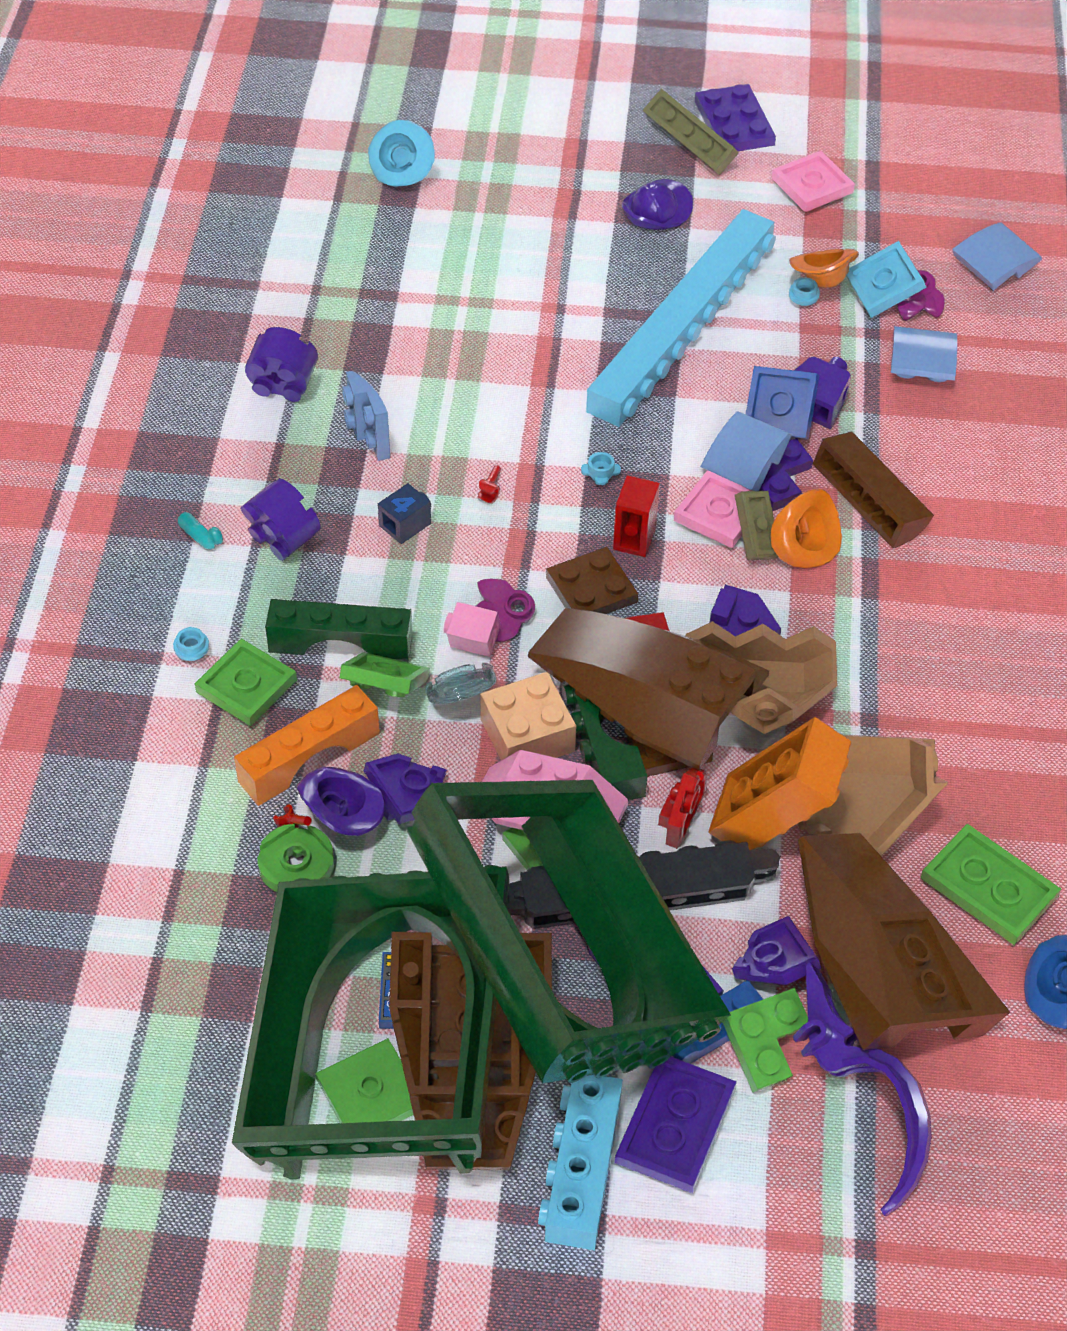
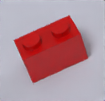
(636, 516)

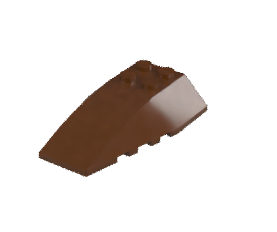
(648, 679)
(428, 1026)

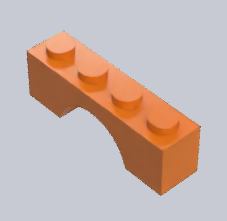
(271, 763)

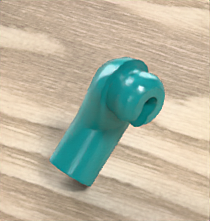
(198, 532)

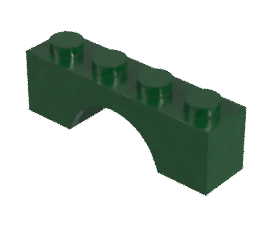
(299, 624)
(612, 760)

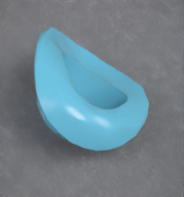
(401, 153)

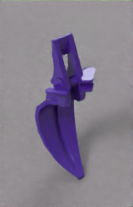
(834, 1050)

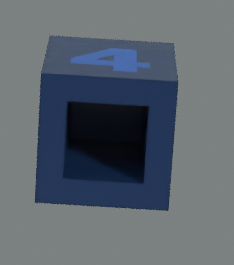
(404, 513)

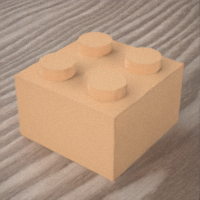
(528, 718)

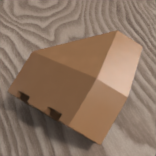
(799, 671)
(881, 789)

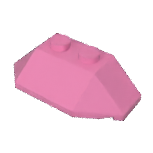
(538, 767)

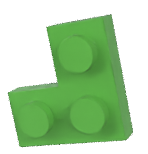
(755, 1035)

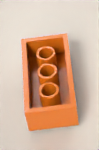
(781, 785)

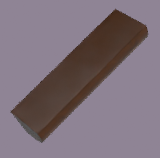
(872, 488)

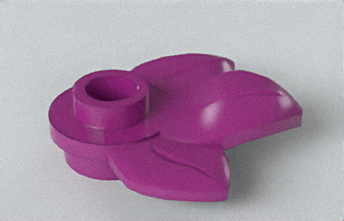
(928, 299)
(501, 597)

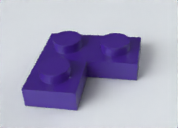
(778, 478)

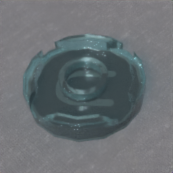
(460, 683)

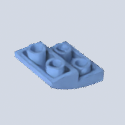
(996, 255)
(924, 354)
(366, 414)
(746, 450)

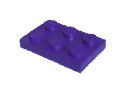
(736, 116)
(676, 1123)

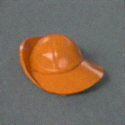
(825, 267)
(807, 530)

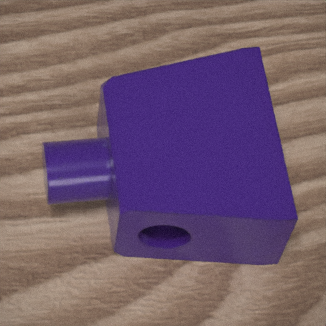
(831, 389)

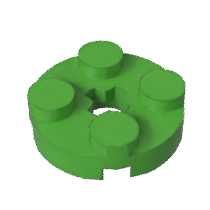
(288, 841)

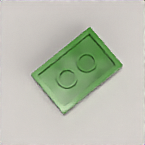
(990, 884)

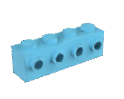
(582, 1162)

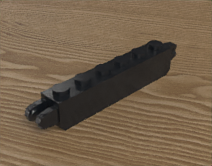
(682, 877)

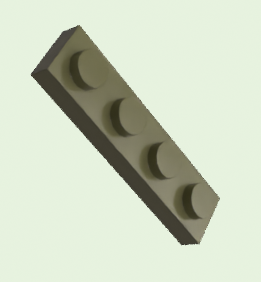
(690, 131)

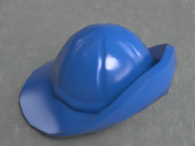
(1047, 982)

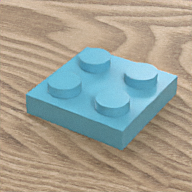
(885, 279)

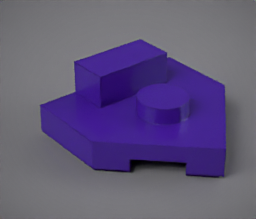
(741, 611)
(401, 783)
(775, 955)

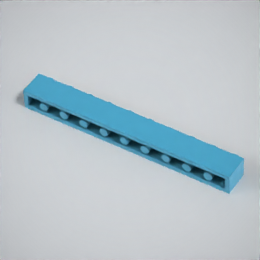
(680, 318)

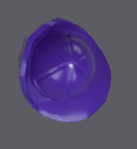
(659, 205)
(342, 800)

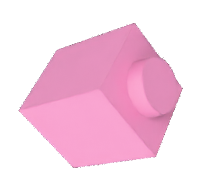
(472, 629)

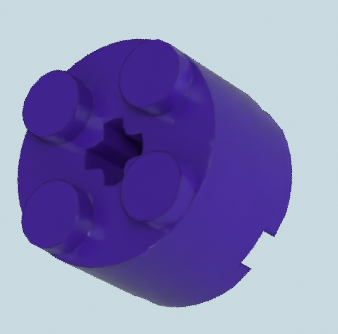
(281, 364)
(280, 518)

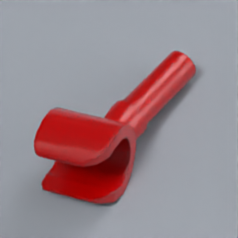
(489, 490)
(291, 818)

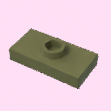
(756, 524)

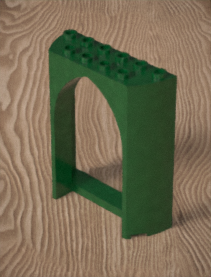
(312, 946)
(652, 974)

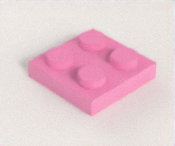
(813, 181)
(712, 509)

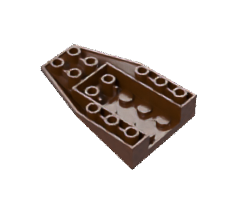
(888, 949)

